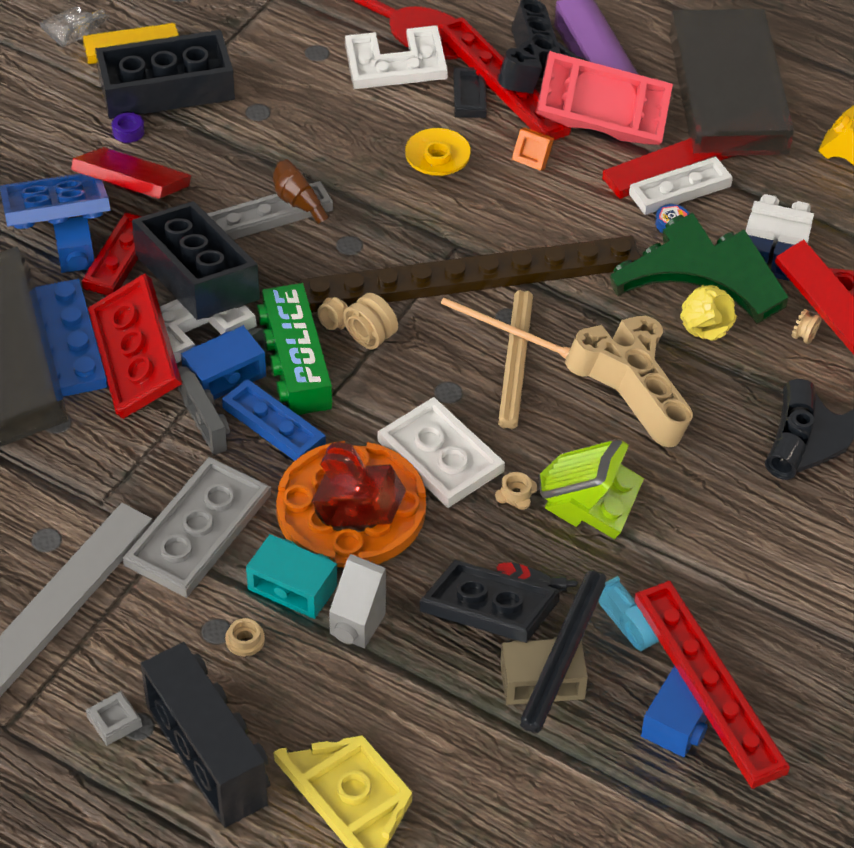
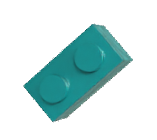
(292, 576)

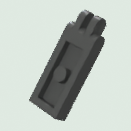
(202, 410)

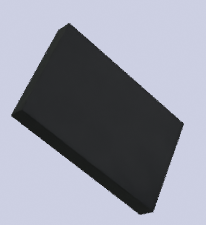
(490, 601)

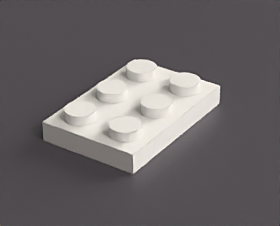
(442, 451)

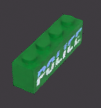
(296, 349)

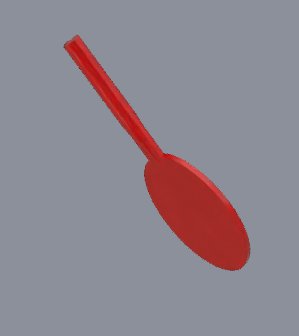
(409, 18)

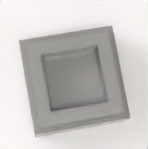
(113, 718)

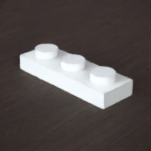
(680, 185)

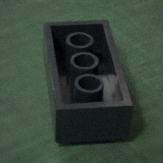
(165, 73)
(196, 260)
(206, 733)

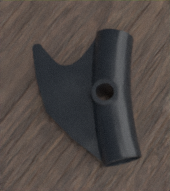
(807, 432)

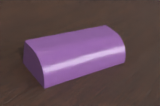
(589, 34)

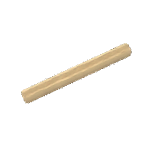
(515, 361)

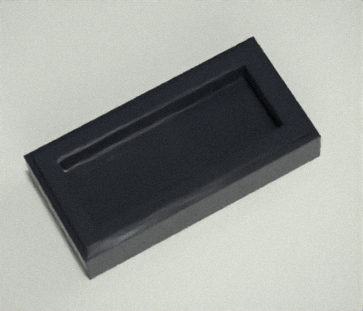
(469, 94)

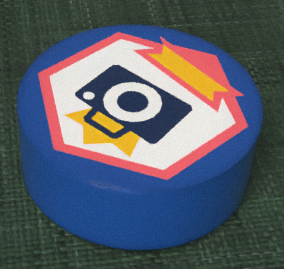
(668, 212)

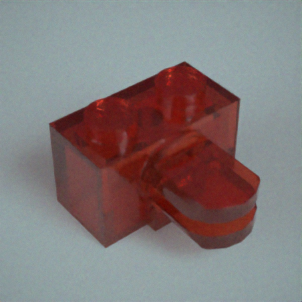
(356, 492)

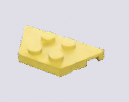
(349, 789)

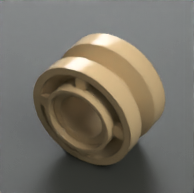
(370, 320)

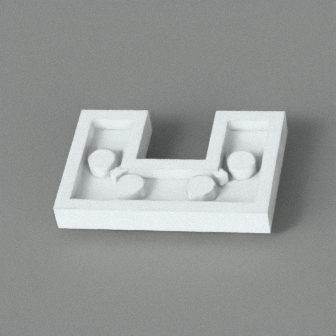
(421, 63)
(179, 320)

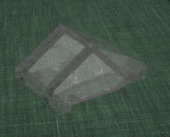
(73, 25)

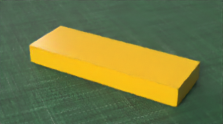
(126, 36)

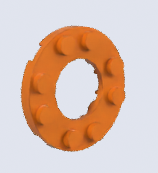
(375, 544)

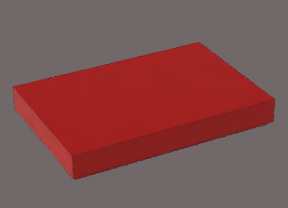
(131, 172)

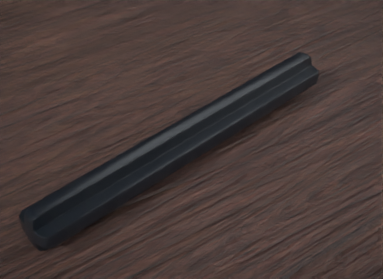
(563, 652)

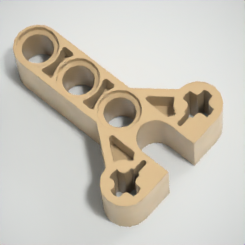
(631, 369)

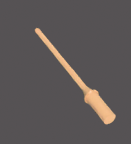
(563, 351)

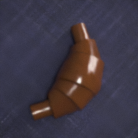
(295, 190)

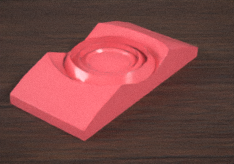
(604, 99)

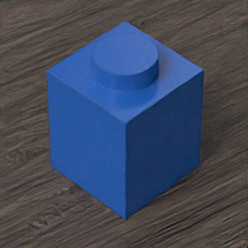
(74, 244)

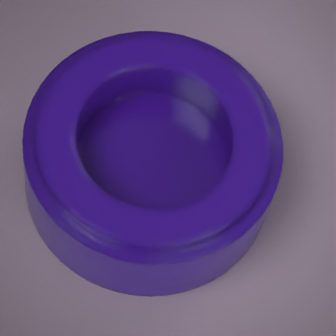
(128, 127)

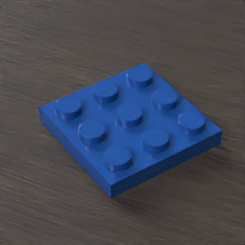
(53, 200)

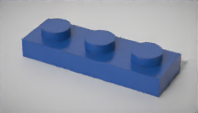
(272, 420)

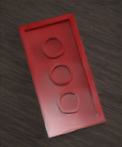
(134, 346)

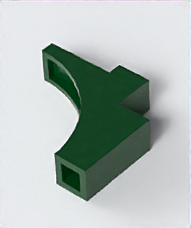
(693, 259)

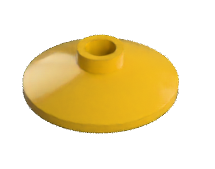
(437, 151)

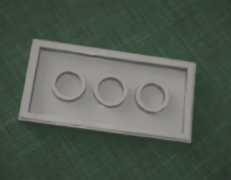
(197, 526)

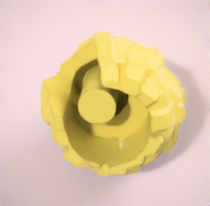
(708, 312)

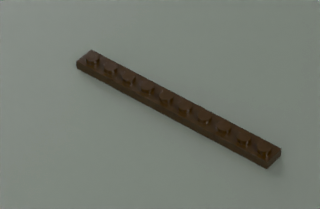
(474, 272)

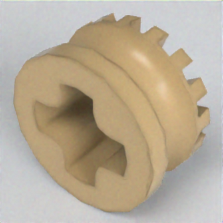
(807, 326)

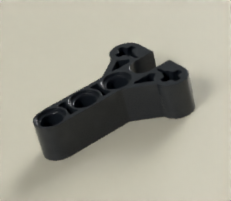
(534, 41)

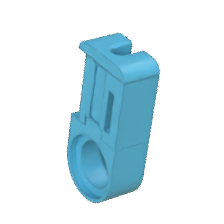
(626, 614)

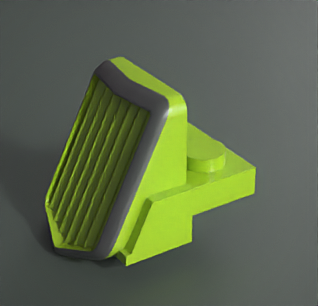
(591, 486)

